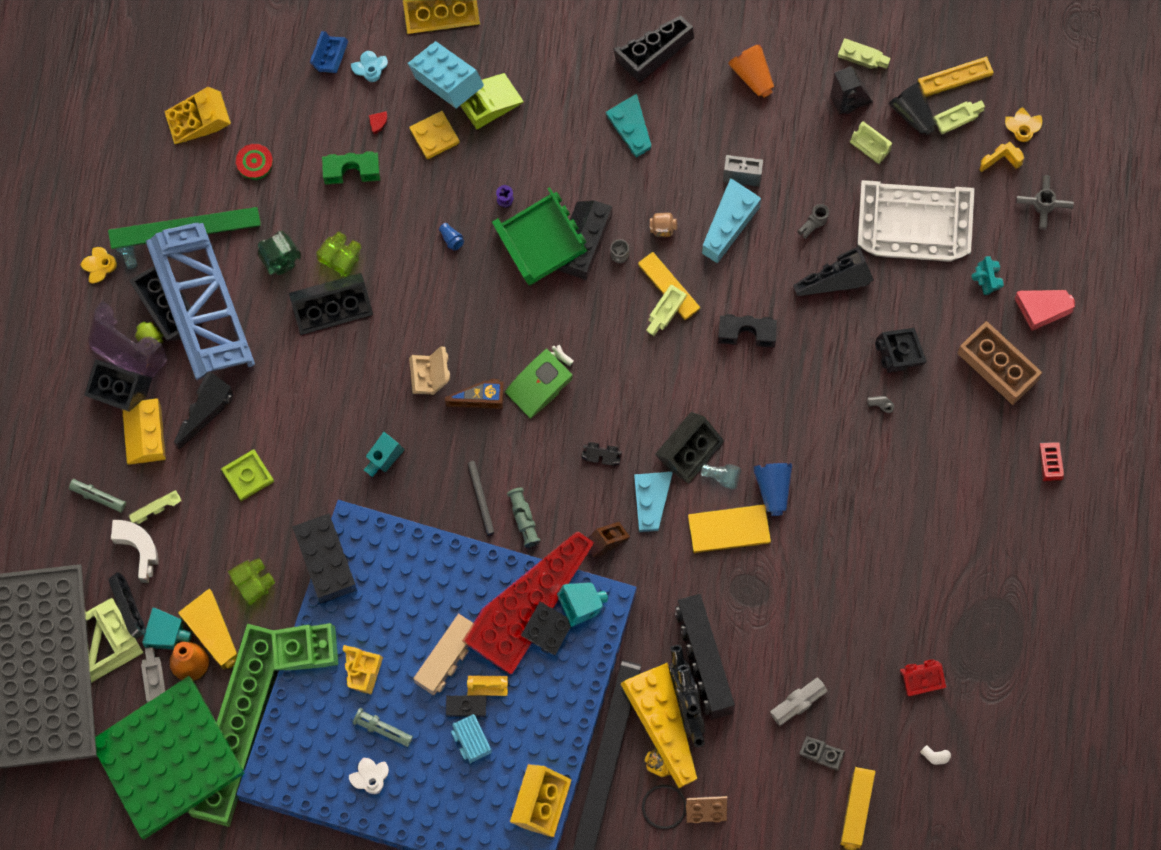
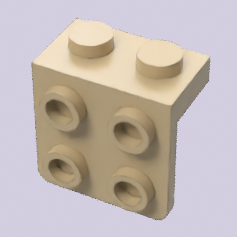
(429, 372)

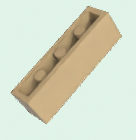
(444, 657)

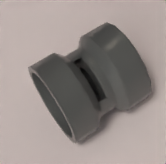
(619, 246)

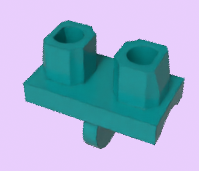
(986, 277)

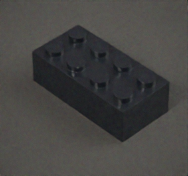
(324, 558)

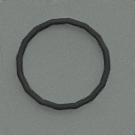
(653, 824)

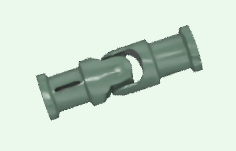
(524, 519)

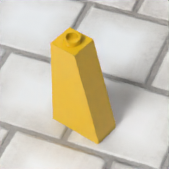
(209, 627)
(857, 808)

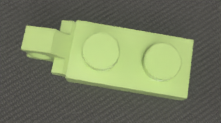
(863, 55)
(958, 116)
(666, 309)
(155, 507)

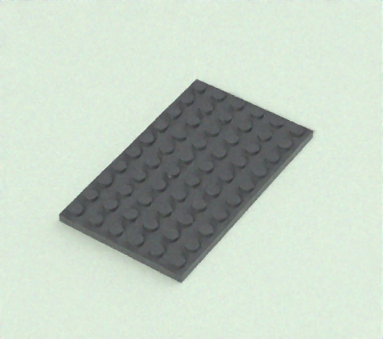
(44, 668)

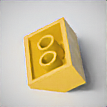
(144, 433)
(540, 800)

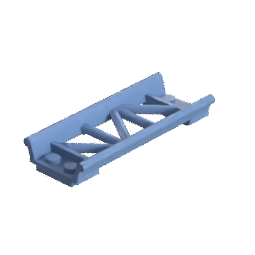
(173, 244)

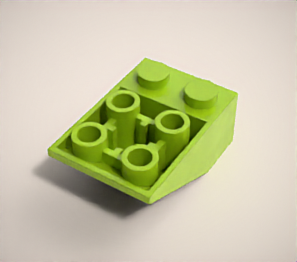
(491, 100)

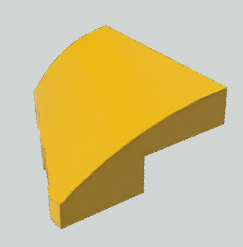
(361, 669)

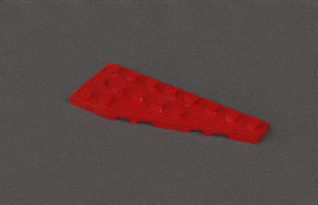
(501, 622)

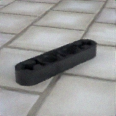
(127, 605)

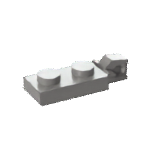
(152, 675)

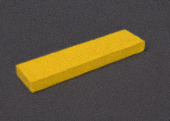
(956, 76)
(663, 279)

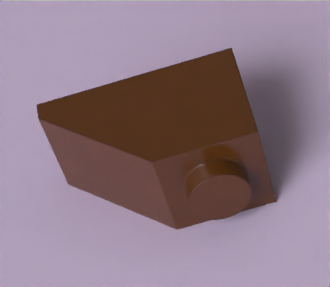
(607, 538)

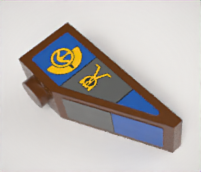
(481, 395)

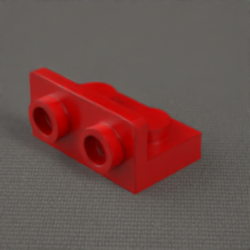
(923, 677)

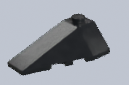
(846, 273)

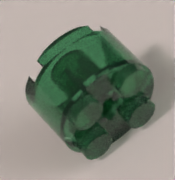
(278, 253)

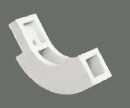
(132, 534)

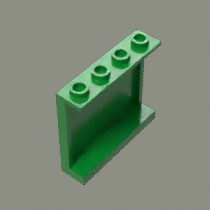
(541, 238)

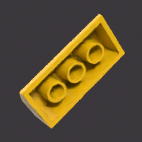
(439, 14)

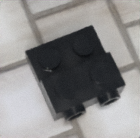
(900, 349)

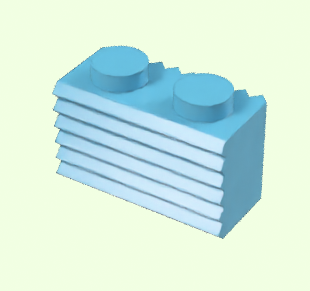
(471, 738)

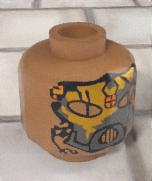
(663, 224)

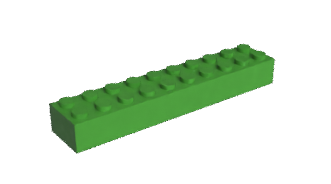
(241, 716)

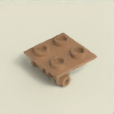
(706, 809)

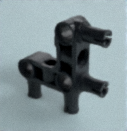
(687, 696)

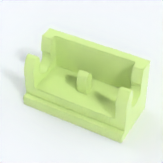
(871, 142)

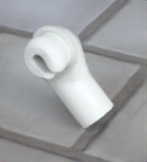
(936, 757)

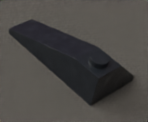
(212, 399)

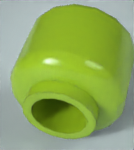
(149, 330)

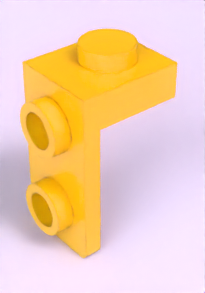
(1013, 155)

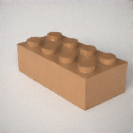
(999, 363)

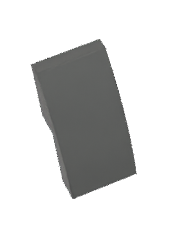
(821, 753)

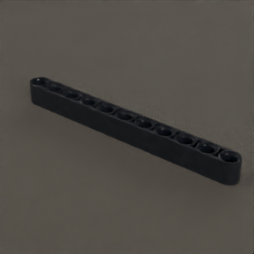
(606, 761)

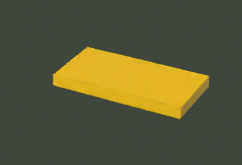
(729, 528)

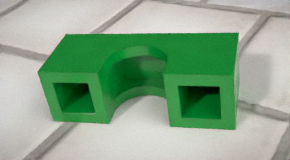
(336, 166)

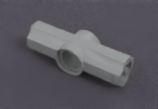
(798, 701)

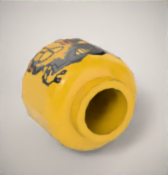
(656, 764)

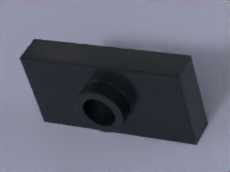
(465, 706)

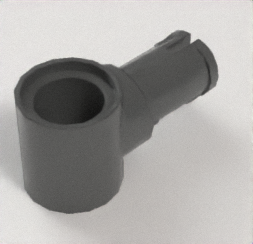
(814, 221)

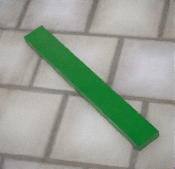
(213, 224)

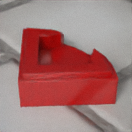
(378, 121)

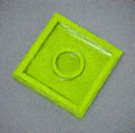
(247, 475)

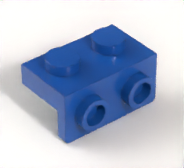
(328, 53)

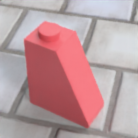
(1044, 306)

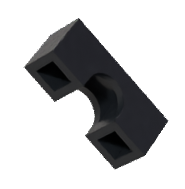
(732, 326)

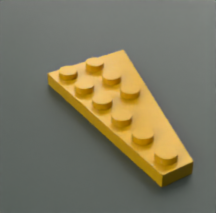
(658, 709)

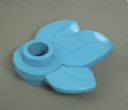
(370, 66)

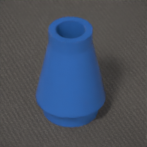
(452, 238)

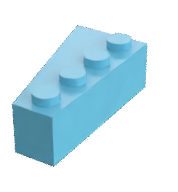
(732, 216)

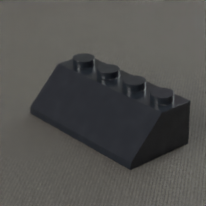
(592, 220)
(152, 295)
(331, 303)

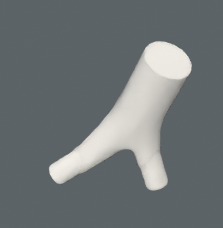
(558, 353)

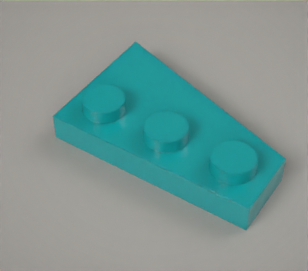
(630, 125)

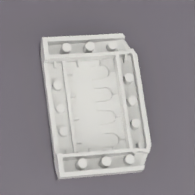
(915, 221)

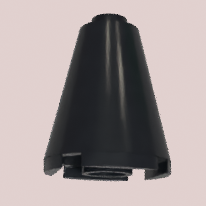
(914, 109)

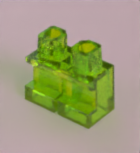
(337, 255)
(248, 581)

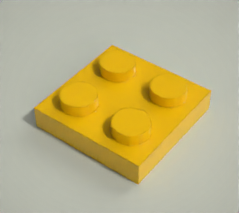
(434, 135)

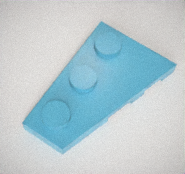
(651, 498)

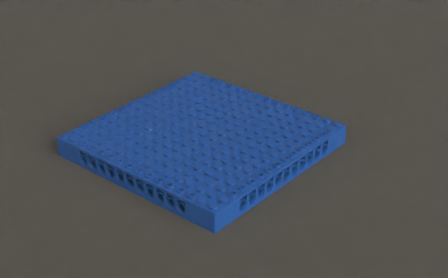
(406, 597)

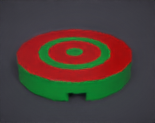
(254, 161)

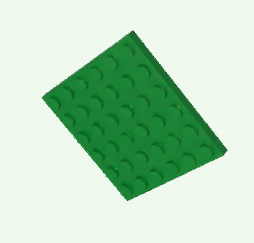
(167, 757)

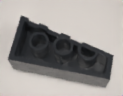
(653, 49)

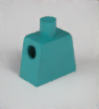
(384, 447)
(581, 601)
(164, 631)

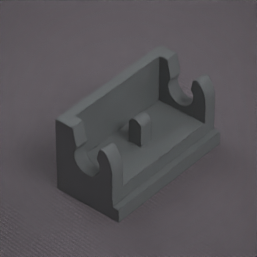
(743, 170)

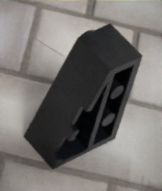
(848, 91)

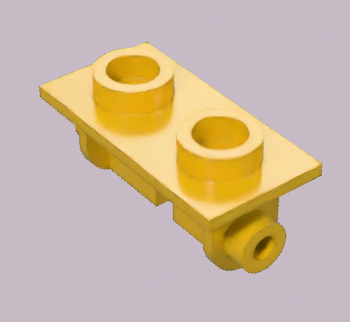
(487, 685)

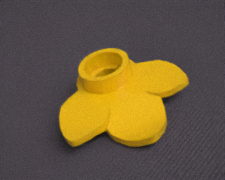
(1023, 123)
(96, 264)

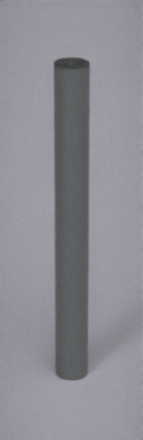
(481, 498)

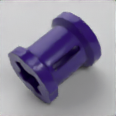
(508, 192)

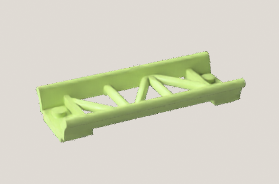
(124, 645)

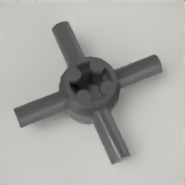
(1045, 208)

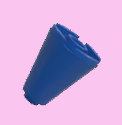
(774, 486)

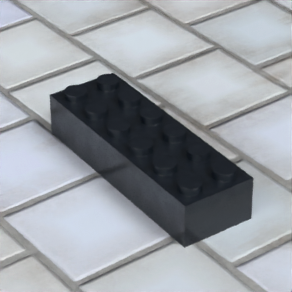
(705, 657)

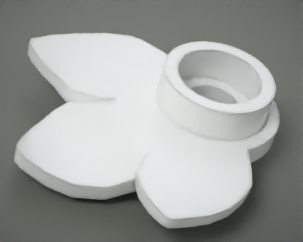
(369, 773)

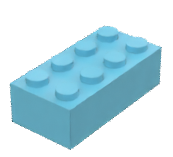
(445, 74)

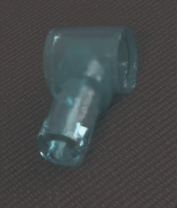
(128, 255)
(727, 476)

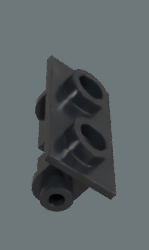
(594, 452)

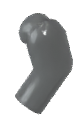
(881, 401)

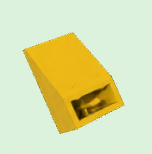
(197, 116)

